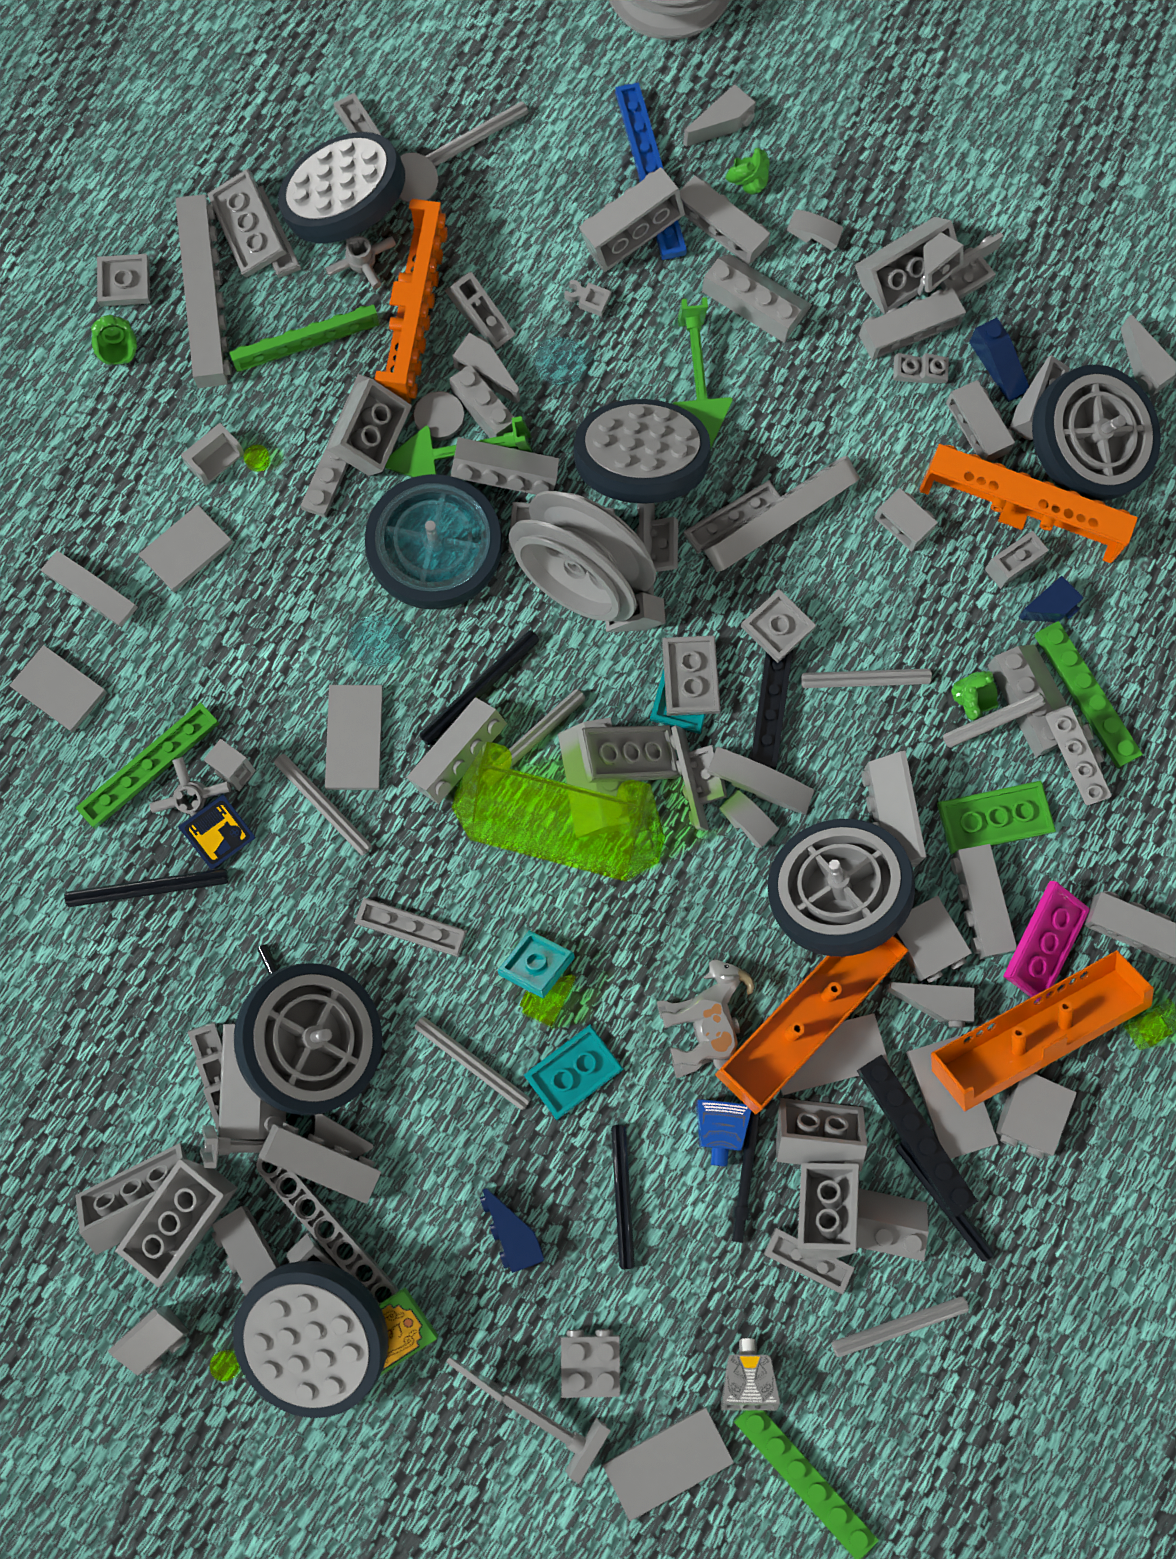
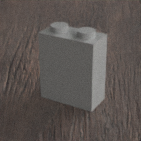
(932, 941)
(1035, 1115)

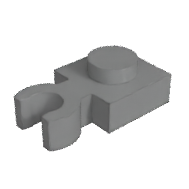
(591, 299)

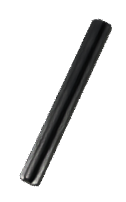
(622, 1197)
(961, 1222)

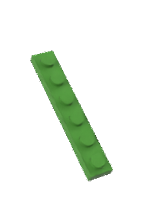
(304, 338)
(1088, 694)
(147, 765)
(807, 1482)

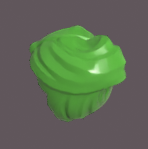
(750, 172)
(113, 340)
(976, 694)

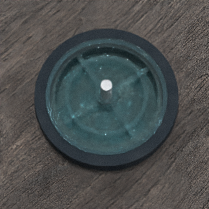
(433, 541)

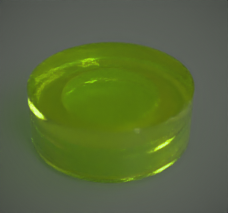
(257, 458)
(224, 1365)

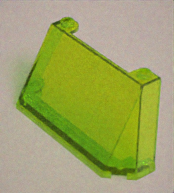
(558, 820)

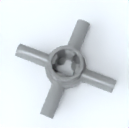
(364, 262)
(180, 798)

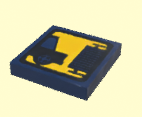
(216, 831)

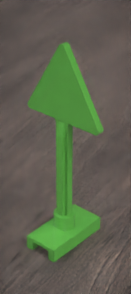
(708, 411)
(418, 457)

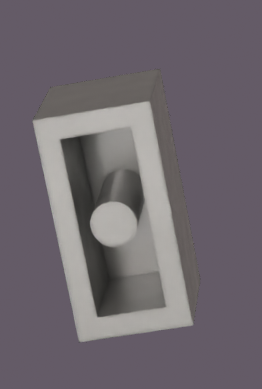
(906, 519)

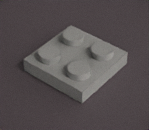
(123, 280)
(778, 625)

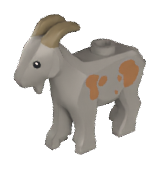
(710, 1019)

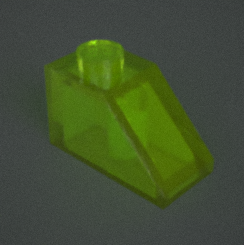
(548, 1009)
(1153, 1025)

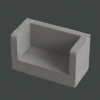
(212, 454)
(1016, 559)
(230, 764)

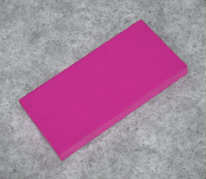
(1046, 940)

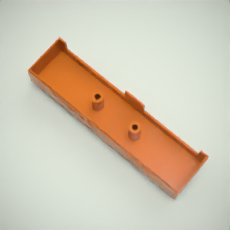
(414, 298)
(1021, 496)
(805, 1022)
(1041, 1031)

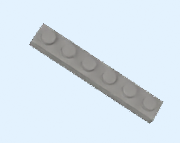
(327, 475)

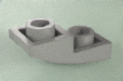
(810, 225)
(922, 369)
(749, 817)

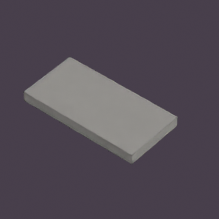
(247, 223)
(354, 737)
(627, 753)
(839, 1057)
(955, 1129)
(667, 1463)

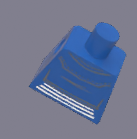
(721, 1128)

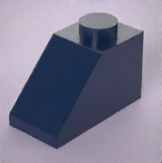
(1054, 603)

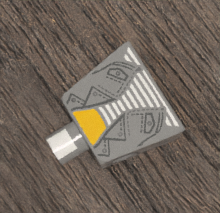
(749, 1380)

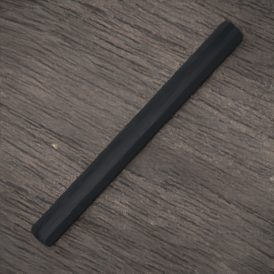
(479, 687)
(146, 887)

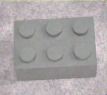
(369, 427)

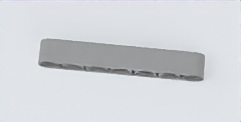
(781, 513)
(314, 1222)

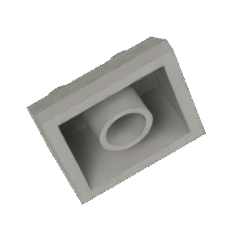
(150, 1340)

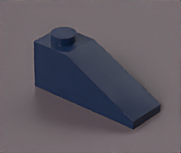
(1000, 359)

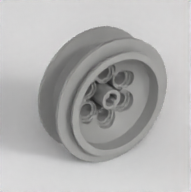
(582, 556)

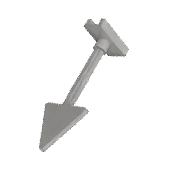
(324, 1128)
(583, 1447)

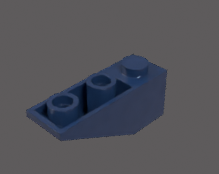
(517, 1238)

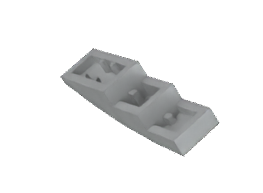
(89, 589)
(761, 780)
(208, 1051)

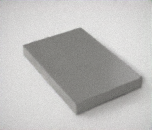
(185, 548)
(690, 675)
(58, 688)

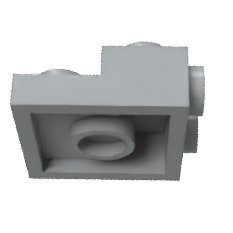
(590, 1364)

